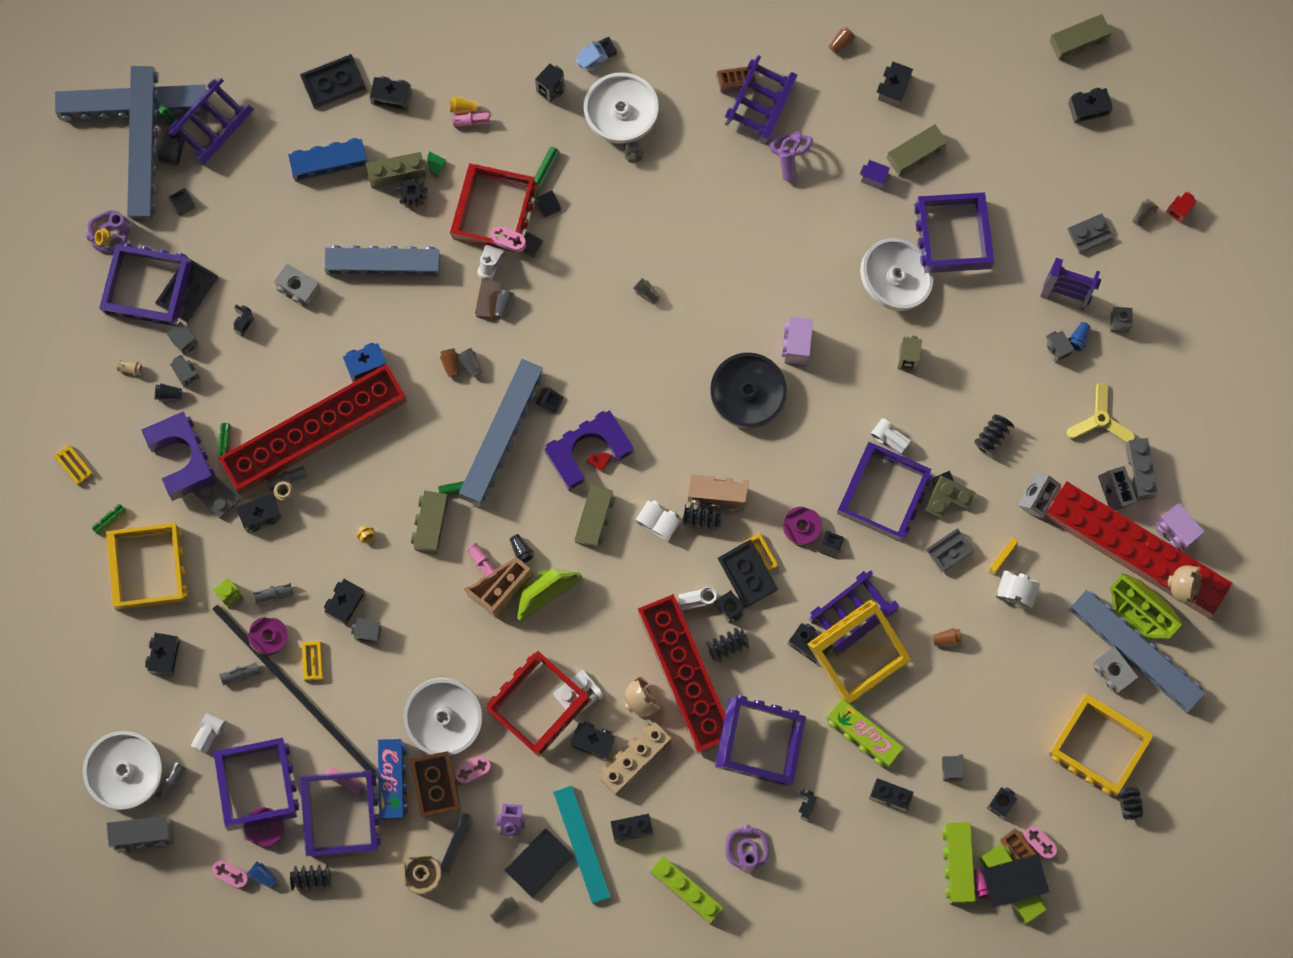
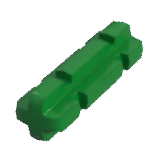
(166, 115)
(224, 439)
(108, 519)

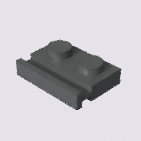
(1090, 233)
(218, 497)
(949, 550)

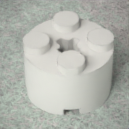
(1018, 590)

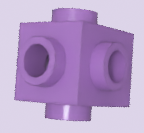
(511, 820)

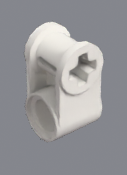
(490, 260)

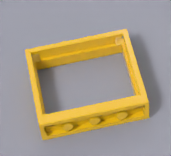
(114, 565)
(842, 628)
(1116, 718)

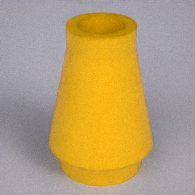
(460, 105)

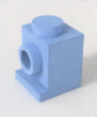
(591, 56)

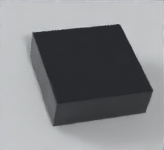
(608, 47)
(532, 244)

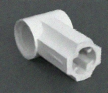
(886, 433)
(695, 599)
(209, 728)

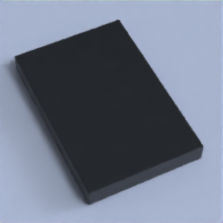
(332, 81)
(197, 288)
(748, 573)
(456, 842)
(538, 863)
(1015, 880)

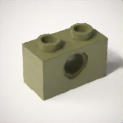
(909, 353)

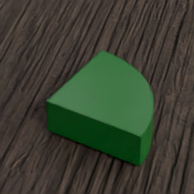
(435, 163)

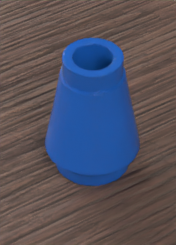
(1079, 336)
(262, 875)

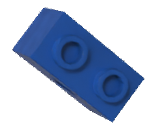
(355, 365)

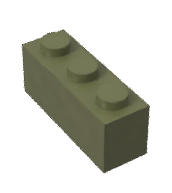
(1080, 37)
(917, 150)
(395, 169)
(594, 516)
(429, 521)

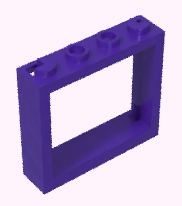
(951, 265)
(143, 314)
(900, 461)
(728, 733)
(262, 818)
(374, 820)

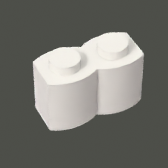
(658, 521)

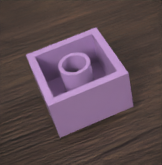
(798, 336)
(1179, 528)

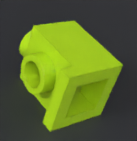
(228, 592)

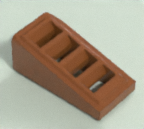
(728, 73)
(1010, 836)

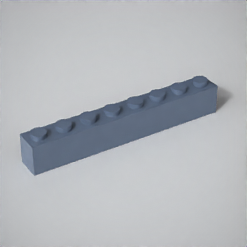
(116, 102)
(141, 142)
(501, 431)
(1137, 651)

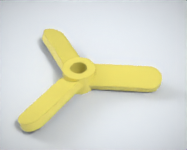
(1101, 411)

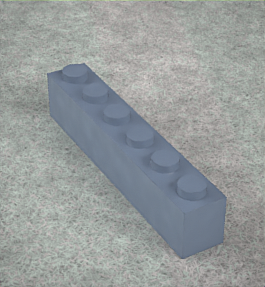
(382, 261)

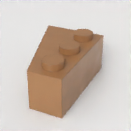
(718, 492)
(500, 587)

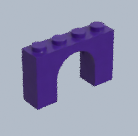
(602, 427)
(197, 472)

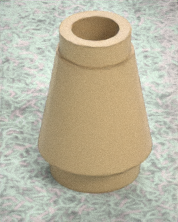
(283, 487)

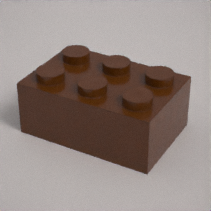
(435, 784)

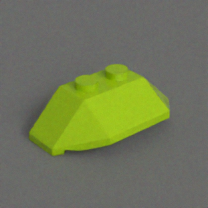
(544, 590)
(1143, 608)

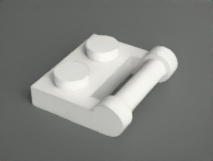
(566, 695)

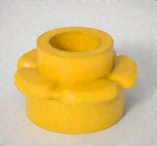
(103, 237)
(365, 534)

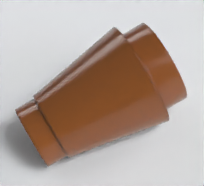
(842, 39)
(450, 362)
(948, 638)

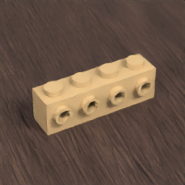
(635, 758)

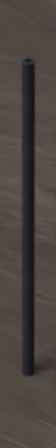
(295, 691)

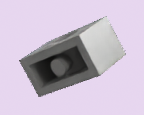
(290, 276)
(1039, 495)
(1114, 659)

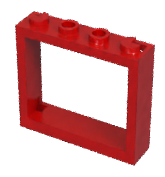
(465, 197)
(560, 724)

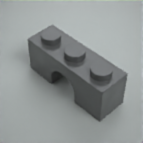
(1143, 473)

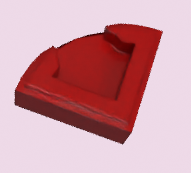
(599, 460)

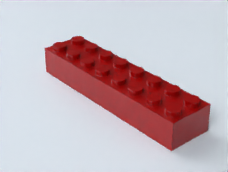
(684, 672)

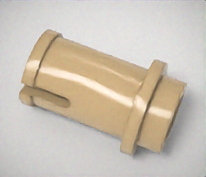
(130, 367)

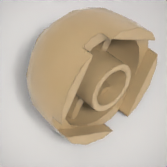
(1185, 584)
(641, 699)

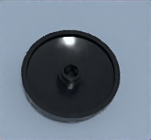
(748, 390)

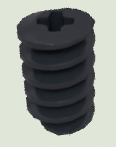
(992, 433)
(702, 517)
(728, 644)
(310, 877)

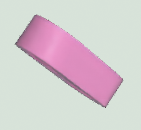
(510, 235)
(475, 774)
(1043, 839)
(227, 878)

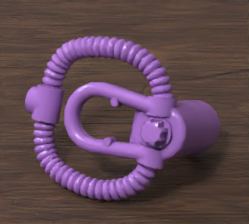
(787, 155)
(117, 221)
(749, 859)

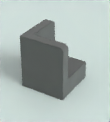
(952, 767)

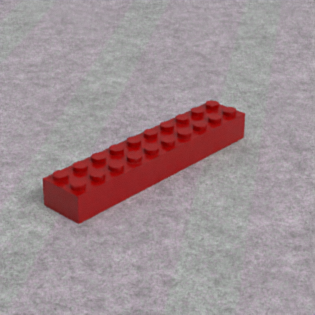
(312, 429)
(1132, 545)

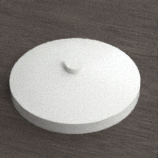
(621, 108)
(895, 275)
(442, 716)
(122, 770)

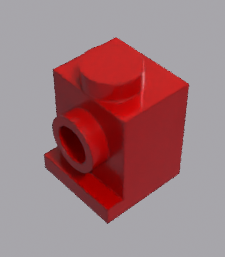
(1181, 206)

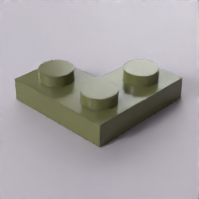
(946, 492)

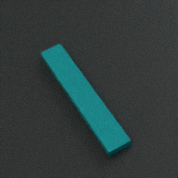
(581, 844)

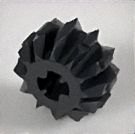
(418, 187)
(1131, 803)

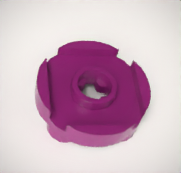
(807, 516)
(267, 625)
(261, 838)

